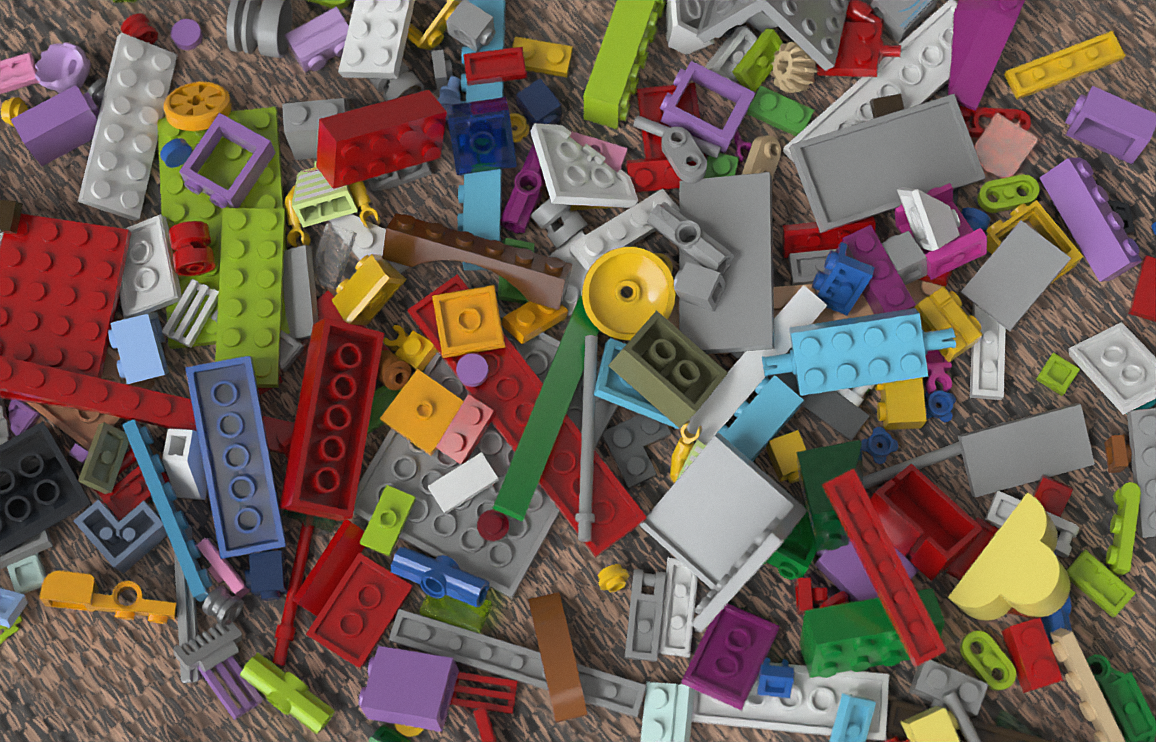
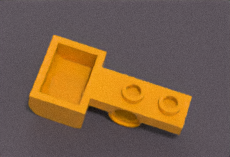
(80, 592)

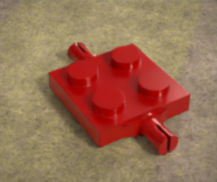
(860, 51)

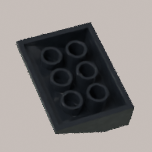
(36, 485)

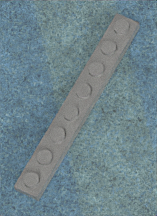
(510, 661)

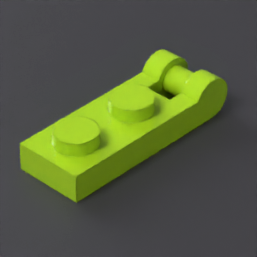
(1124, 528)

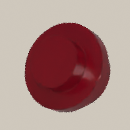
(492, 525)

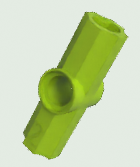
(287, 693)

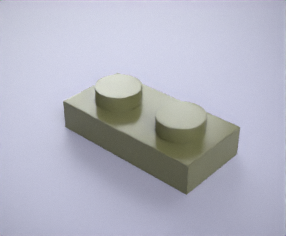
(104, 458)

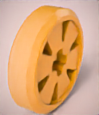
(196, 105)

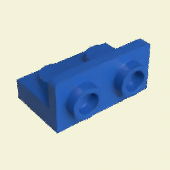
(841, 280)

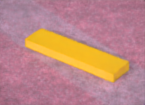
(1064, 65)

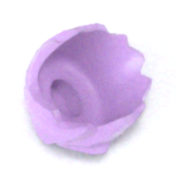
(62, 67)

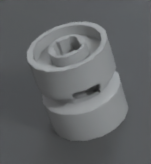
(394, 88)
(547, 217)

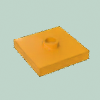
(468, 321)
(422, 411)

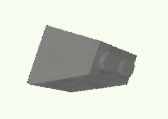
(302, 123)

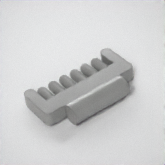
(212, 653)

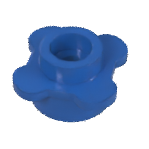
(946, 401)
(888, 445)

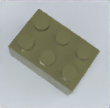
(668, 369)

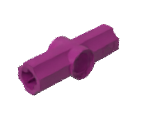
(522, 202)

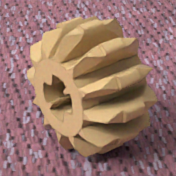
(793, 68)

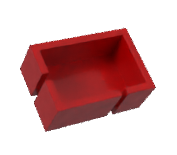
(924, 521)

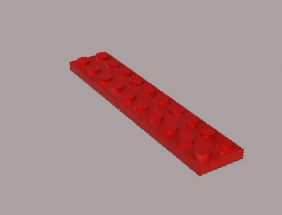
(513, 393)

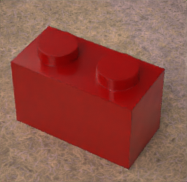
(1031, 655)

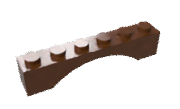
(536, 276)

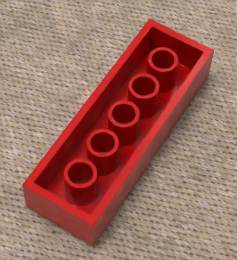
(332, 420)

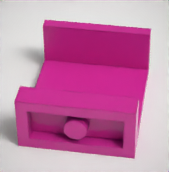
(958, 251)

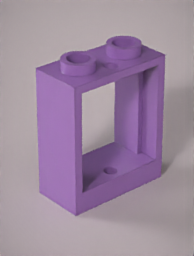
(1111, 124)
(696, 127)
(240, 135)

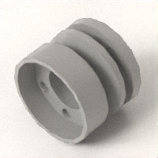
(261, 24)

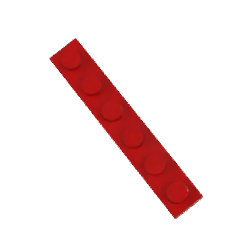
(884, 567)

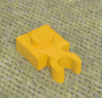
(412, 349)

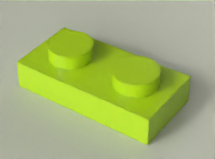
(757, 61)

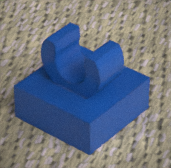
(775, 680)

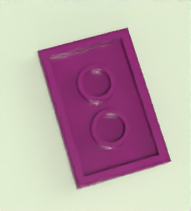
(730, 656)

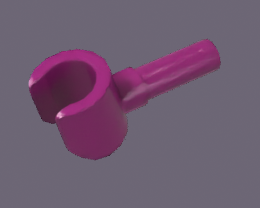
(740, 144)

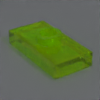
(456, 612)

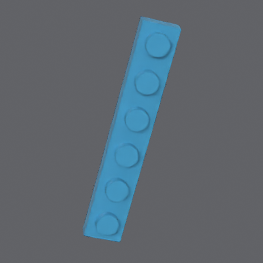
(173, 521)

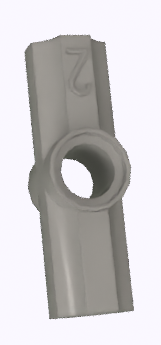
(678, 228)

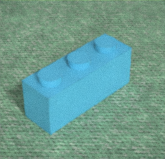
(762, 417)

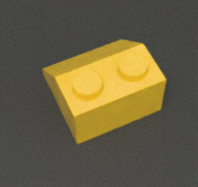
(367, 290)

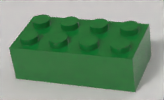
(856, 636)

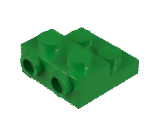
(795, 552)

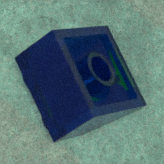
(481, 135)

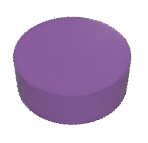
(186, 34)
(472, 370)

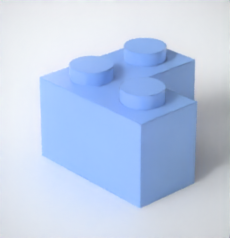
(139, 347)

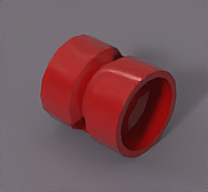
(192, 248)

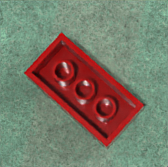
(380, 138)

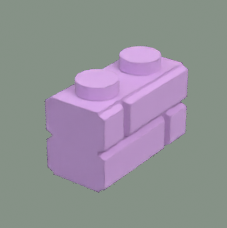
(318, 40)

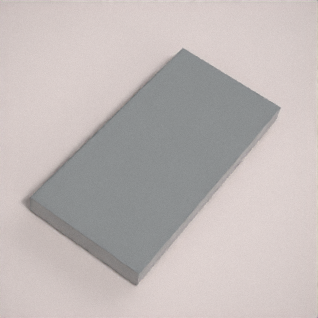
(1026, 450)

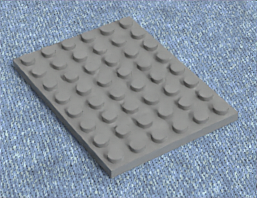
(456, 533)

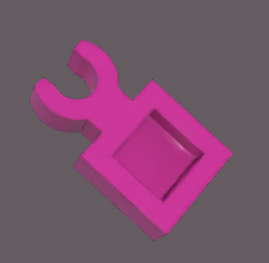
(936, 371)

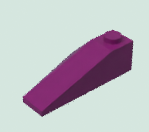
(977, 44)

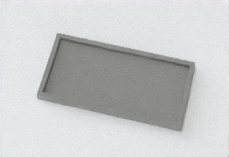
(863, 165)
(738, 217)

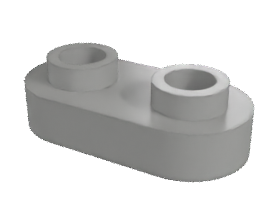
(682, 152)

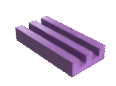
(249, 689)

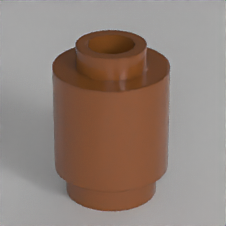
(393, 371)

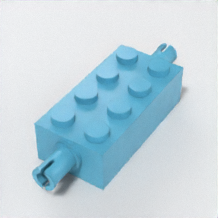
(858, 351)

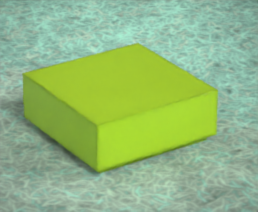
(1057, 374)

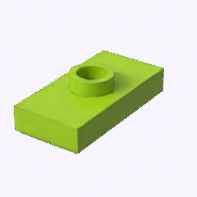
(388, 520)
(1099, 583)

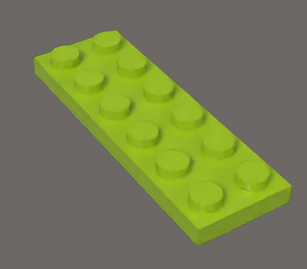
(252, 289)

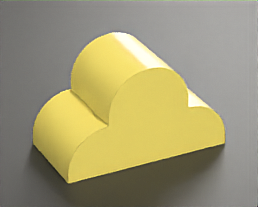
(1016, 569)

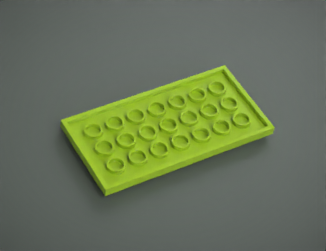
(222, 168)

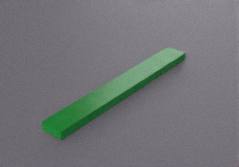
(546, 417)

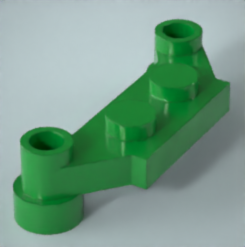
(1124, 701)

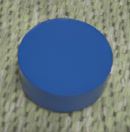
(175, 152)

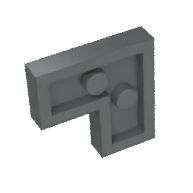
(627, 446)

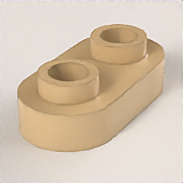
(763, 156)

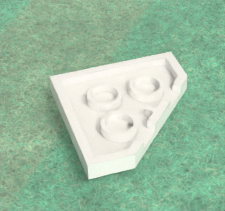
(577, 172)

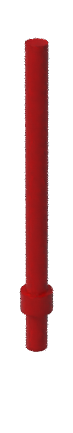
(285, 631)

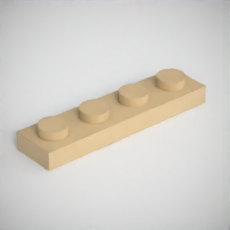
(1082, 680)

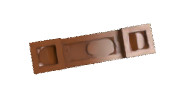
(557, 657)

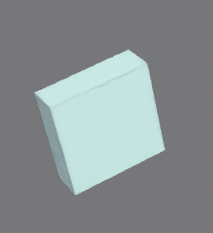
(27, 574)

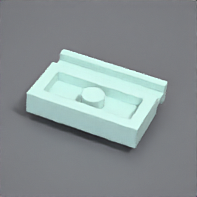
(667, 713)

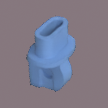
(450, 94)

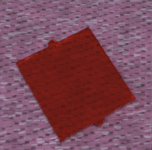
(1003, 146)

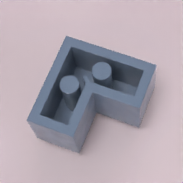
(125, 540)

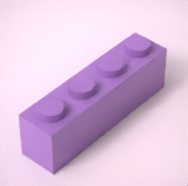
(1091, 219)

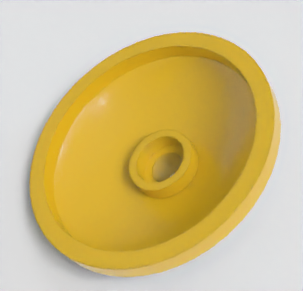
(650, 285)

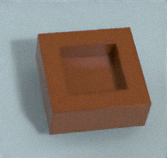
(1117, 453)

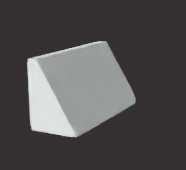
(732, 52)

